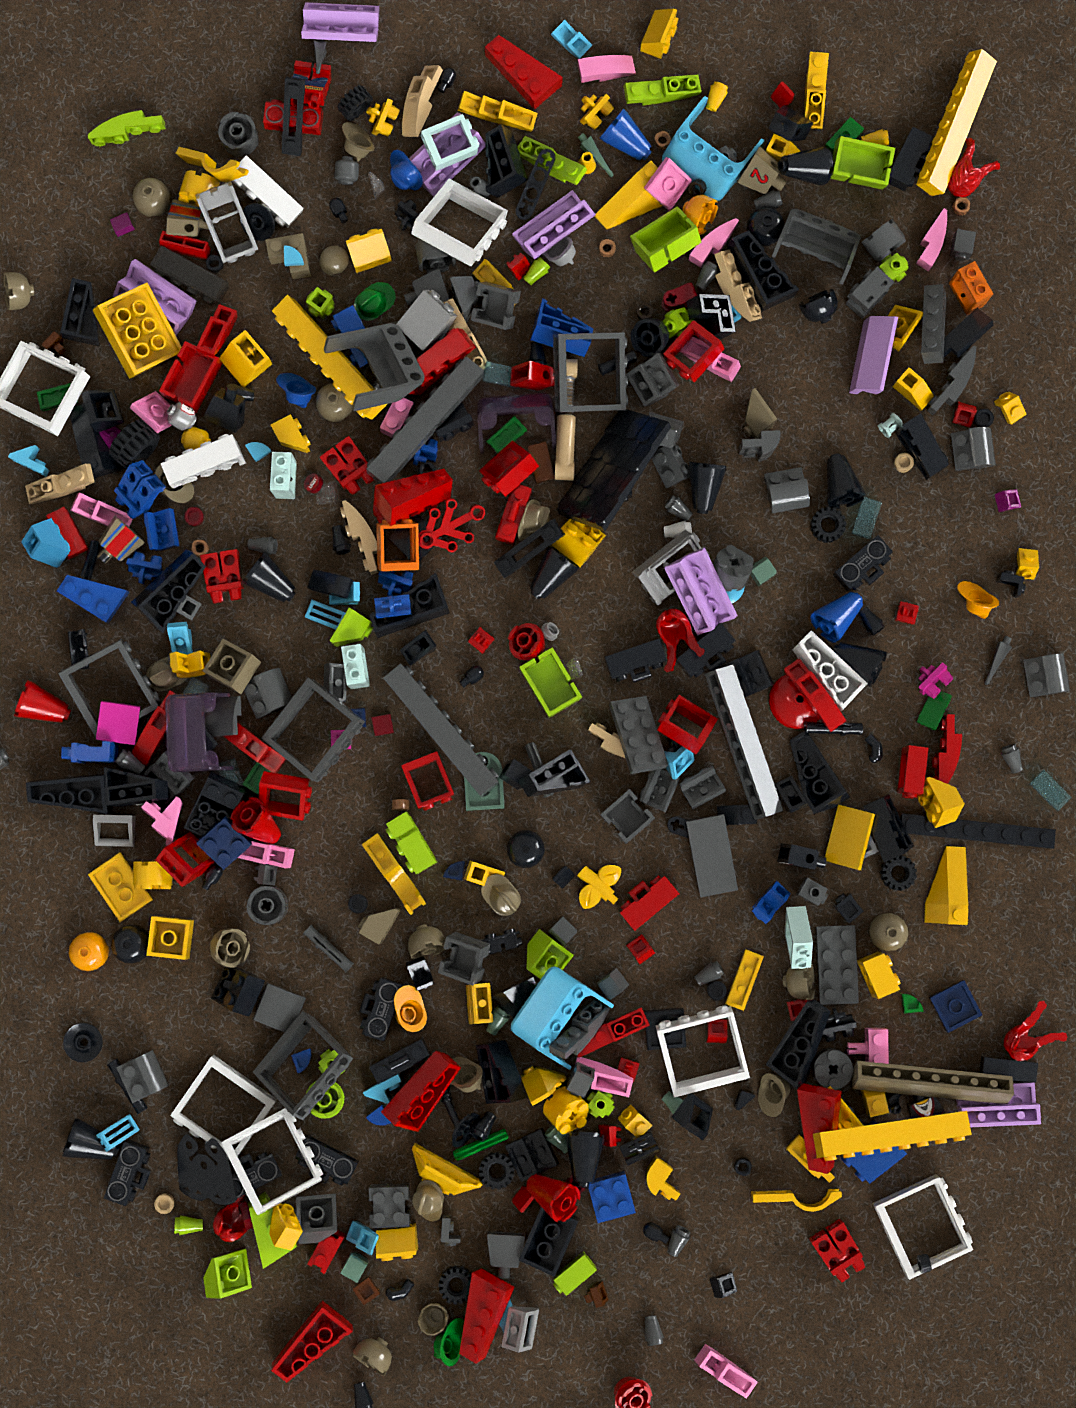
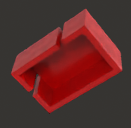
(191, 380)

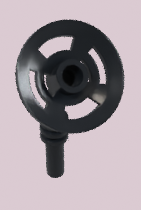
(461, 1126)

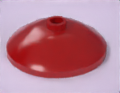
(785, 706)

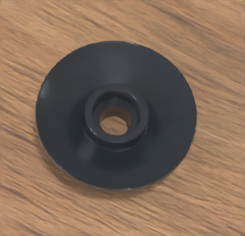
(260, 230)
(74, 1047)

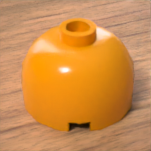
(701, 209)
(88, 951)

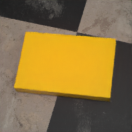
(849, 837)
(116, 886)

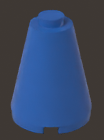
(627, 137)
(837, 616)

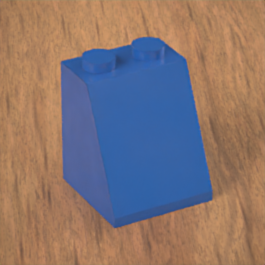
(873, 1165)

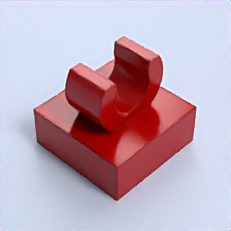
(519, 266)
(907, 613)
(481, 640)
(628, 1067)
(610, 1134)

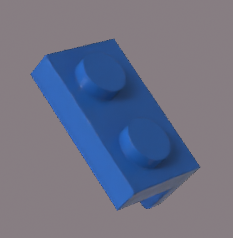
(161, 530)

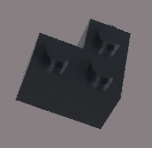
(715, 312)

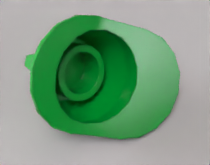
(374, 301)
(448, 1343)

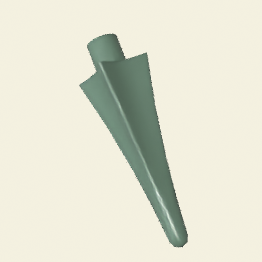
(589, 145)

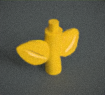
(598, 885)

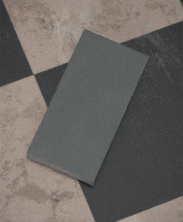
(638, 734)
(711, 855)
(837, 964)

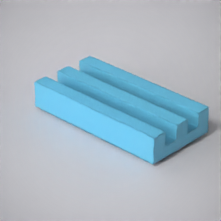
(310, 609)
(104, 1141)

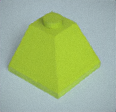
(351, 629)
(545, 953)
(227, 1275)

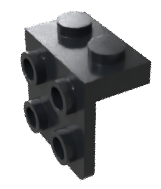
(457, 422)

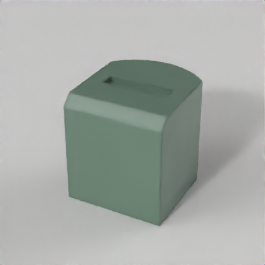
(763, 571)
(354, 1266)

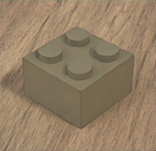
(231, 666)

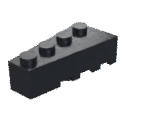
(761, 272)
(164, 595)
(426, 604)
(799, 1045)

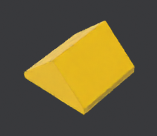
(906, 323)

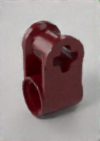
(679, 296)

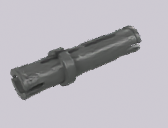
(330, 950)

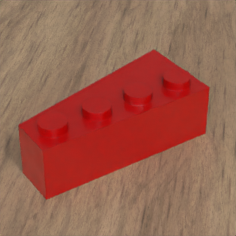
(523, 71)
(443, 357)
(411, 494)
(422, 1092)
(818, 1114)
(484, 1311)
(316, 1335)

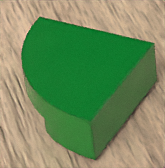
(911, 1004)

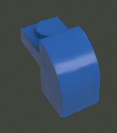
(770, 902)

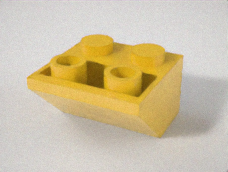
(659, 32)
(368, 250)
(245, 359)
(578, 541)
(940, 802)
(396, 1242)

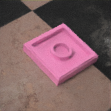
(668, 183)
(153, 411)

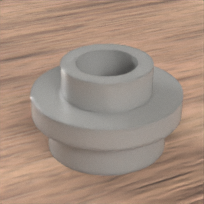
(550, 631)

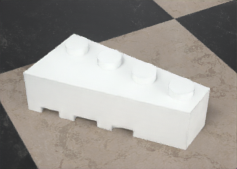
(268, 193)
(202, 461)
(832, 672)

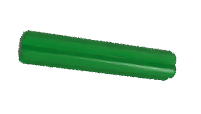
(478, 1146)

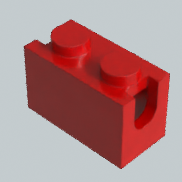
(325, 1251)

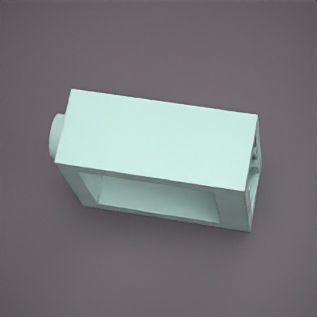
(433, 153)
(282, 468)
(355, 666)
(798, 937)

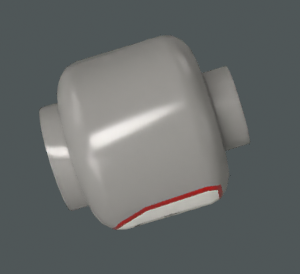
(181, 416)

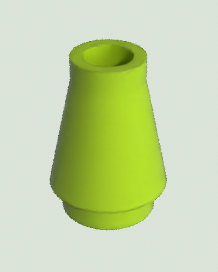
(536, 271)
(187, 1225)

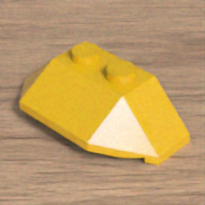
(445, 1174)

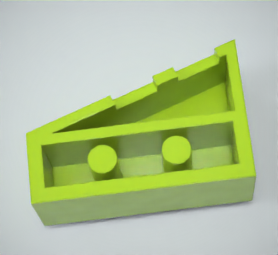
(261, 1226)

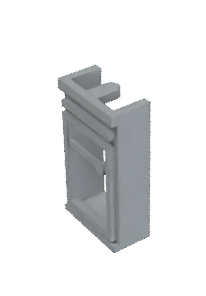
(214, 198)
(648, 575)

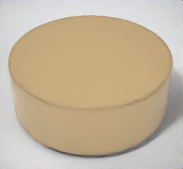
(903, 462)
(164, 1203)

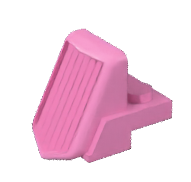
(165, 822)

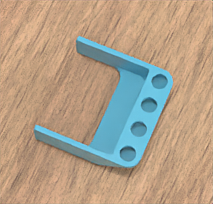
(702, 160)
(550, 1009)

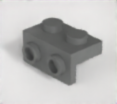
(671, 465)
(702, 787)
(659, 789)

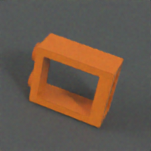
(973, 285)
(413, 563)

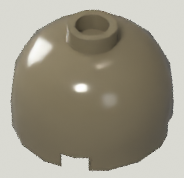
(151, 197)
(17, 290)
(332, 404)
(888, 932)
(425, 941)
(229, 947)
(800, 983)
(374, 1354)

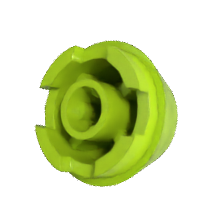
(331, 1102)

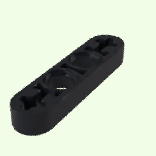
(533, 183)

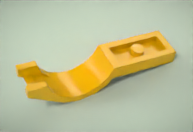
(224, 174)
(393, 873)
(787, 1195)

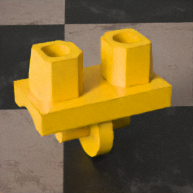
(601, 105)
(387, 110)

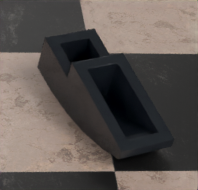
(1019, 1070)

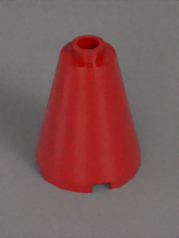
(41, 705)
(255, 821)
(554, 1196)

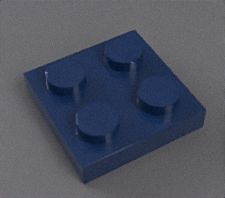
(223, 843)
(955, 1006)

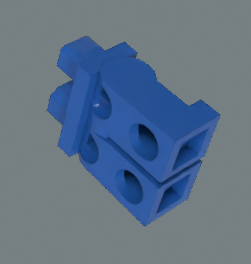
(138, 489)
(84, 753)

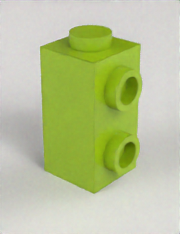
(574, 1274)

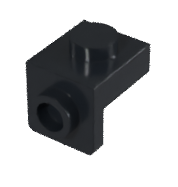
(1009, 578)
(847, 907)
(420, 973)

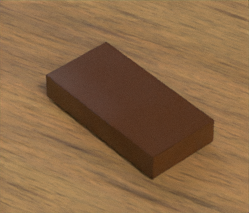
(541, 456)

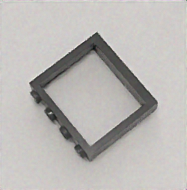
(560, 371)
(134, 666)
(292, 710)
(282, 1050)

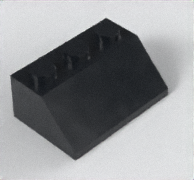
(548, 1242)

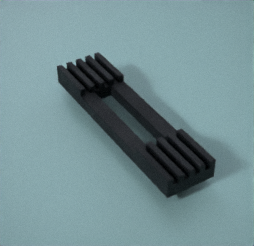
(296, 90)
(550, 533)

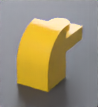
(189, 665)
(478, 873)
(656, 1176)

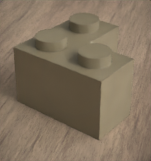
(275, 251)

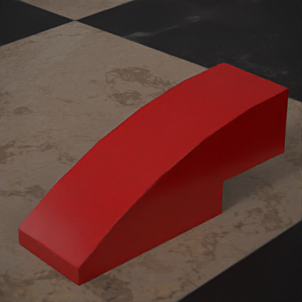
(217, 330)

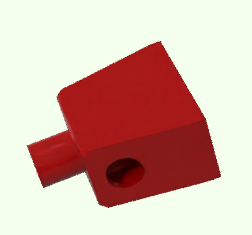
(532, 376)

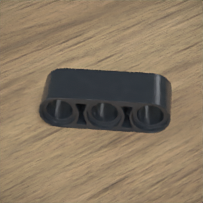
(330, 584)

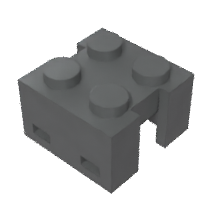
(869, 292)
(496, 305)
(627, 816)
(465, 958)
(389, 1205)

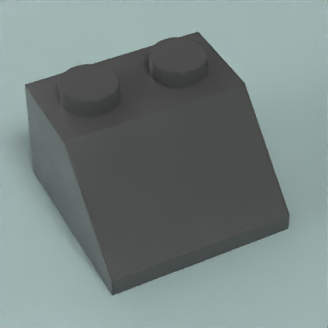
(316, 1217)

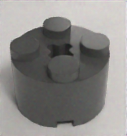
(240, 144)
(884, 239)
(432, 258)
(733, 567)
(256, 905)
(842, 1066)

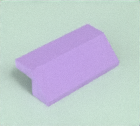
(340, 22)
(447, 143)
(553, 224)
(174, 302)
(873, 354)
(700, 591)
(1019, 1111)

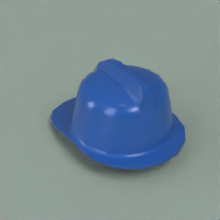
(403, 172)
(296, 388)

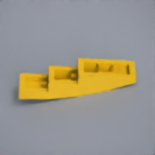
(497, 112)

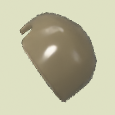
(333, 260)
(433, 1319)

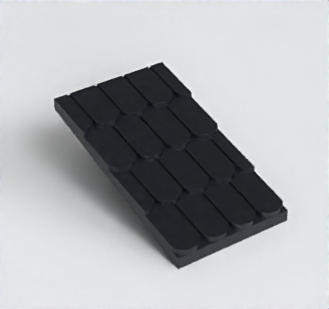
(613, 468)

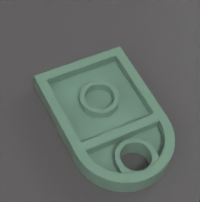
(494, 798)

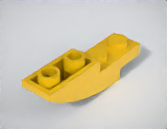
(815, 88)

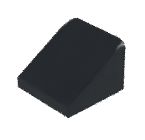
(563, 877)
(743, 1098)
(723, 1285)

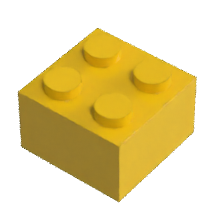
(170, 937)
(879, 975)

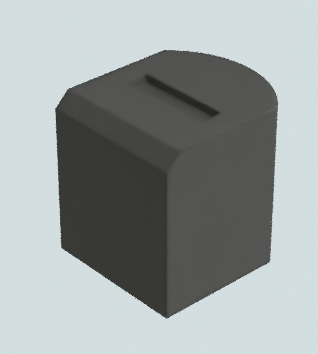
(563, 931)
(613, 983)

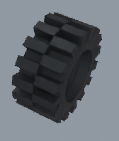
(355, 103)
(835, 516)
(910, 873)
(490, 1181)
(447, 1293)

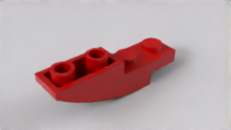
(815, 695)
(152, 735)
(257, 749)
(946, 762)
(616, 1030)

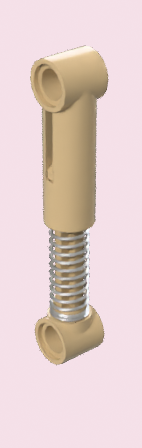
(566, 430)

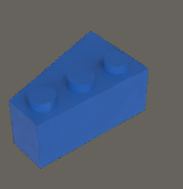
(347, 321)
(553, 321)
(93, 596)

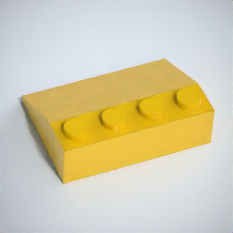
(137, 330)

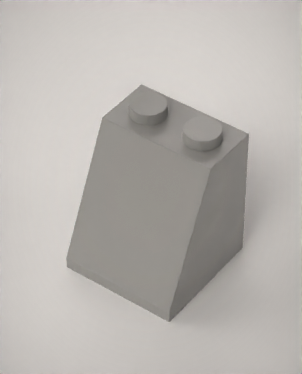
(427, 320)

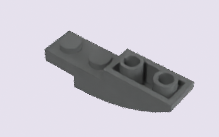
(958, 376)
(583, 1029)

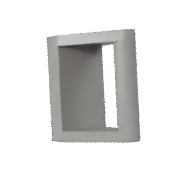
(98, 819)
(516, 1328)

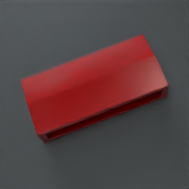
(185, 245)
(68, 531)

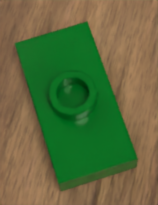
(849, 129)
(52, 397)
(509, 432)

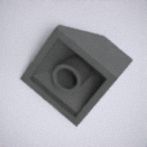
(465, 294)

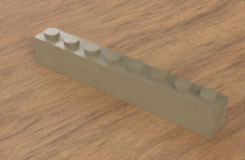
(932, 1082)

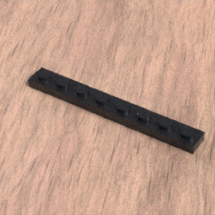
(982, 831)

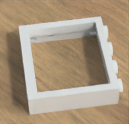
(469, 200)
(13, 371)
(237, 1078)
(709, 1080)
(306, 1152)
(956, 1219)

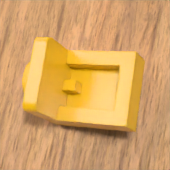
(1010, 406)
(1027, 563)
(634, 1121)

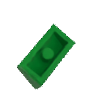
(934, 710)

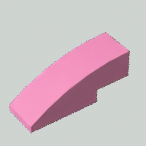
(605, 67)
(933, 241)
(713, 242)
(722, 366)
(97, 510)
(269, 854)
(608, 1079)
(725, 1371)

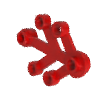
(448, 527)

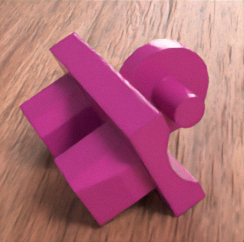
(933, 676)

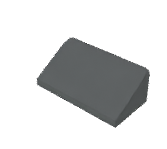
(335, 680)

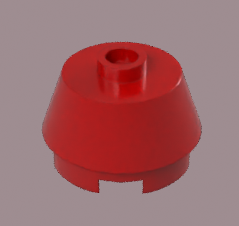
(526, 641)
(632, 1393)

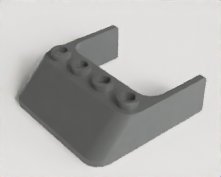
(820, 239)
(388, 358)

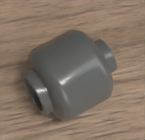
(346, 171)

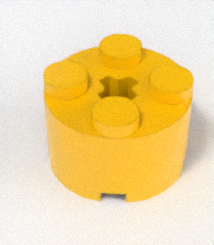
(195, 184)
(150, 875)
(566, 1110)

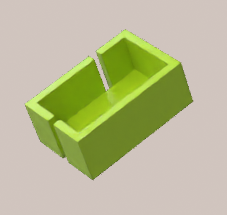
(862, 162)
(666, 239)
(550, 683)
(410, 843)

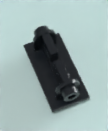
(78, 646)
(509, 939)

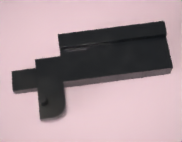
(967, 333)

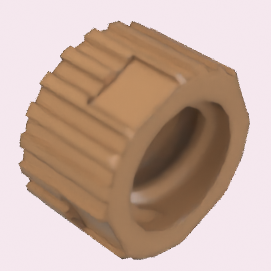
(662, 134)
(958, 211)
(610, 253)
(197, 542)
(400, 805)

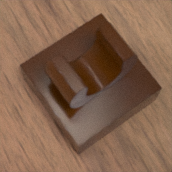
(53, 343)
(366, 1290)
(597, 1294)

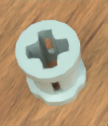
(886, 430)

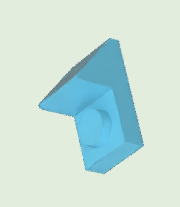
(26, 458)
(353, 598)
(180, 637)
(678, 761)
(379, 1091)

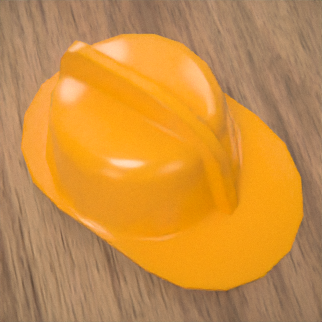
(977, 599)
(409, 1009)

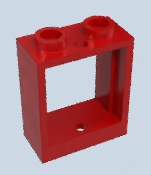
(705, 360)
(514, 475)
(692, 713)
(912, 771)
(285, 783)
(428, 804)
(184, 872)

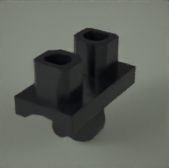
(406, 214)
(839, 1022)
(639, 1148)

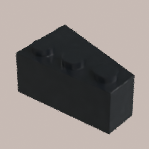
(79, 319)
(500, 1075)

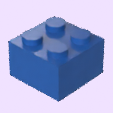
(611, 1197)

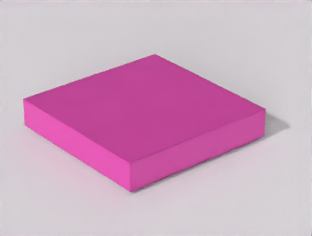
(118, 722)

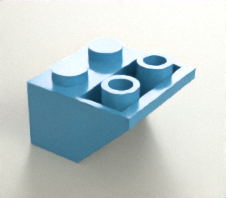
(46, 543)

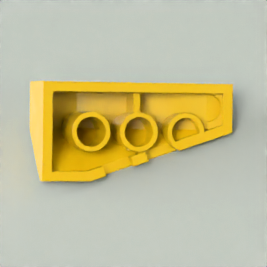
(630, 200)
(949, 892)
(541, 1082)

